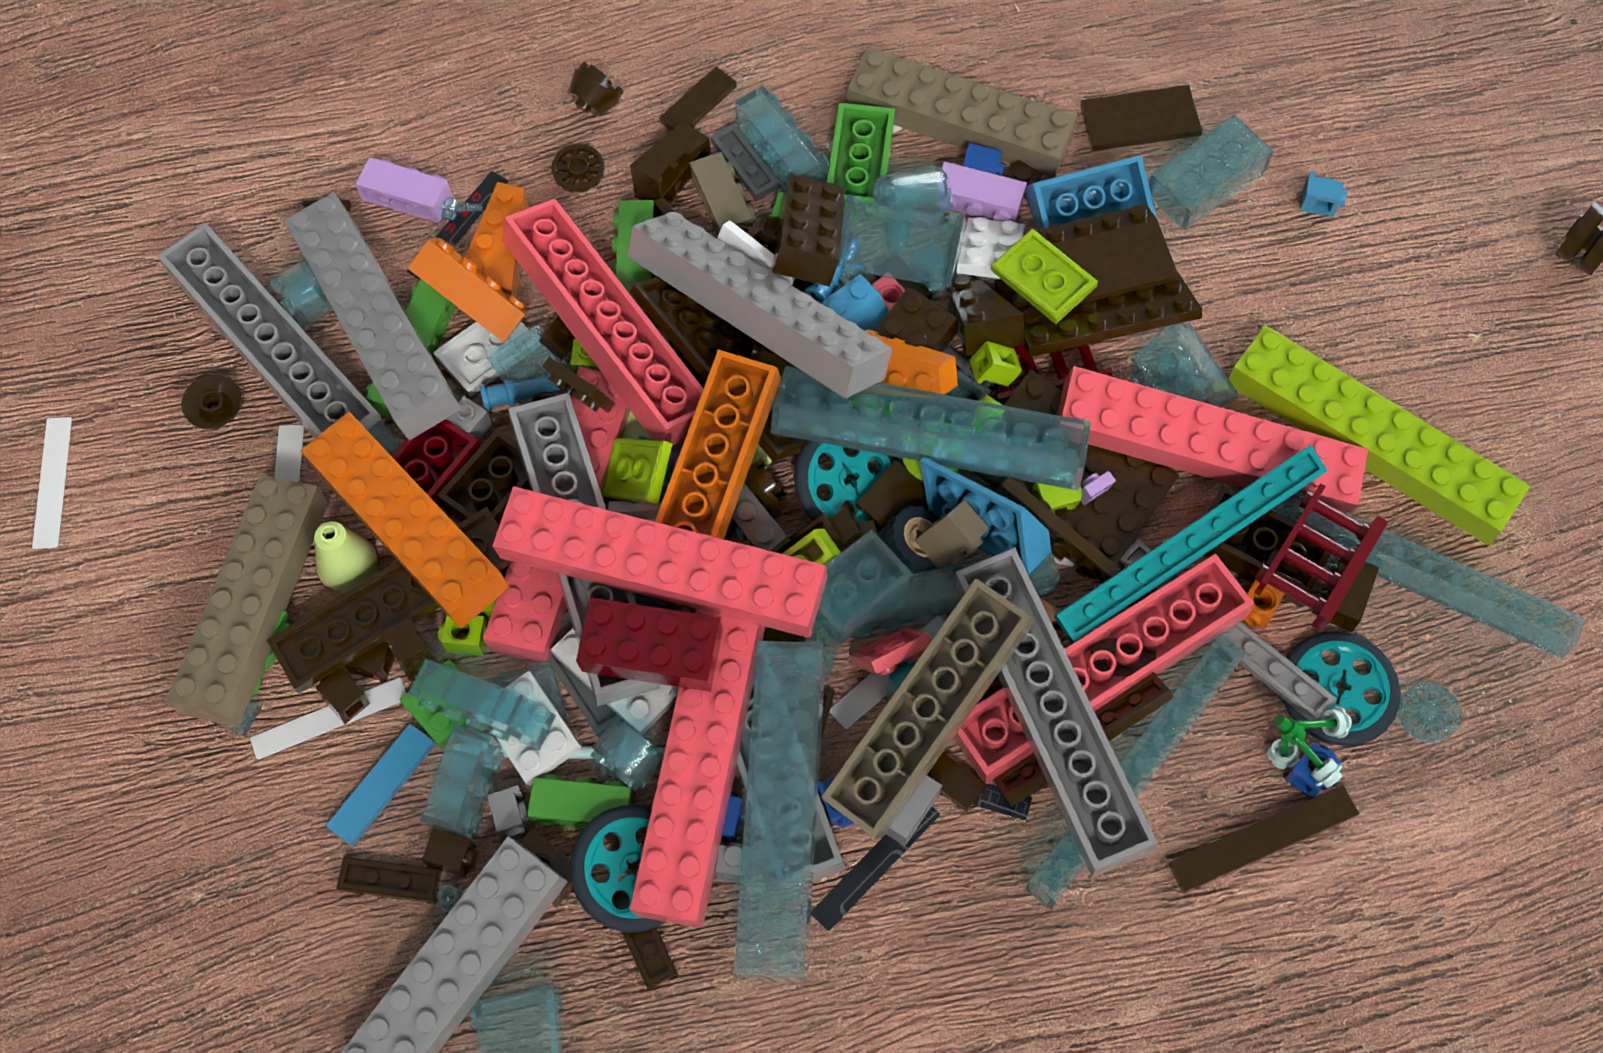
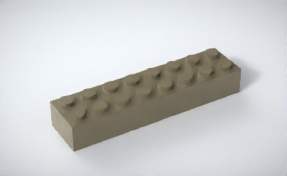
(963, 111)
(247, 601)
(928, 709)

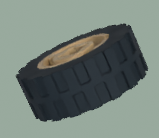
(901, 533)

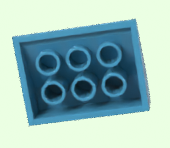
(1090, 193)
(1008, 522)

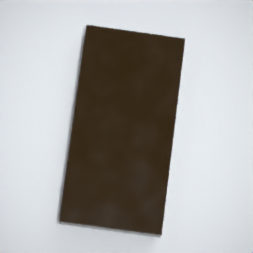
(1141, 118)

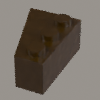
(666, 165)
(983, 315)

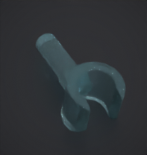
(452, 206)
(606, 775)

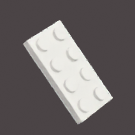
(637, 711)

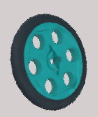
(809, 476)
(1381, 678)
(589, 851)

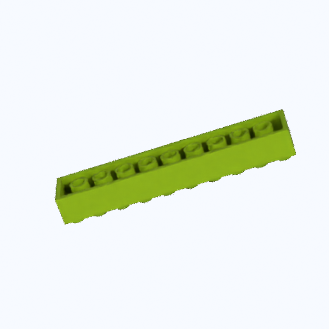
(1399, 444)

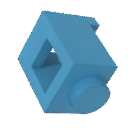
(1322, 195)

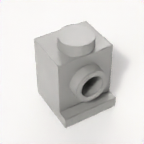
(509, 813)
(729, 862)

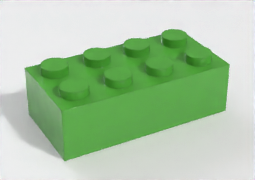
(861, 148)

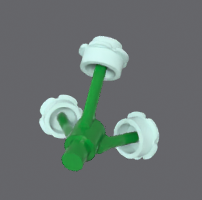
(1292, 732)

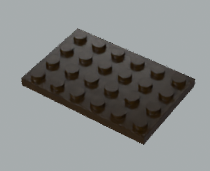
(1104, 317)
(1121, 511)

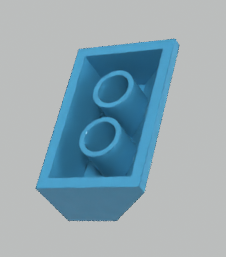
(858, 303)

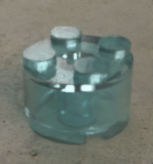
(301, 294)
(629, 753)

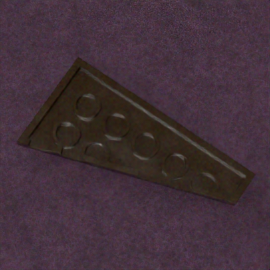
(1063, 537)

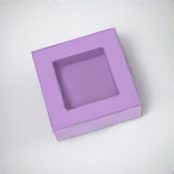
(1095, 486)

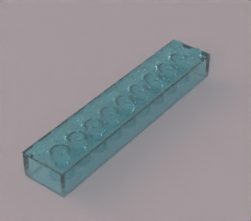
(937, 427)
(780, 813)

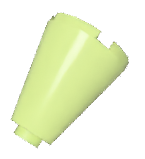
(343, 557)

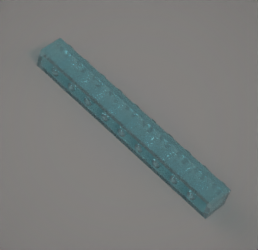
(1455, 585)
(1146, 758)

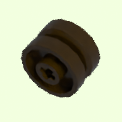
(1585, 235)

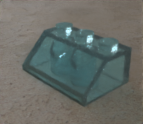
(1184, 367)

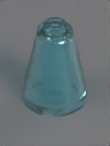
(914, 189)

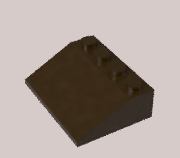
(1117, 249)

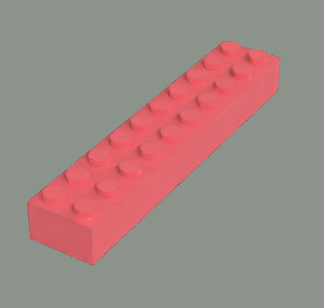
(604, 320)
(1203, 436)
(661, 561)
(531, 610)
(1169, 621)
(697, 785)

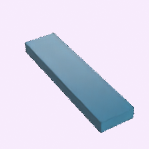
(380, 785)

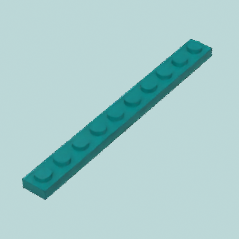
(1190, 543)

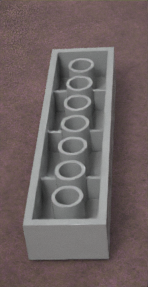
(462, 955)

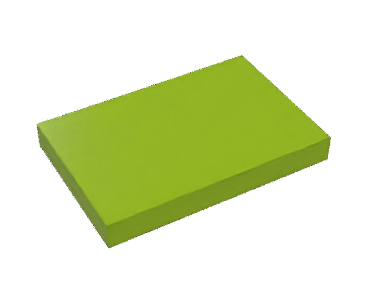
(1044, 276)
(636, 470)

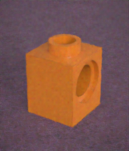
(1271, 598)

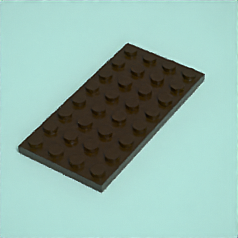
(698, 337)

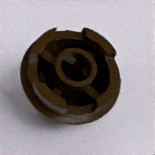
(593, 90)
(766, 487)

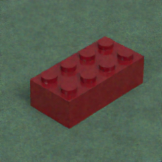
(436, 456)
(650, 644)

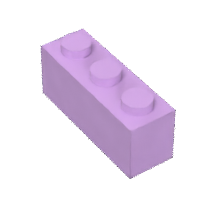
(403, 189)
(984, 193)

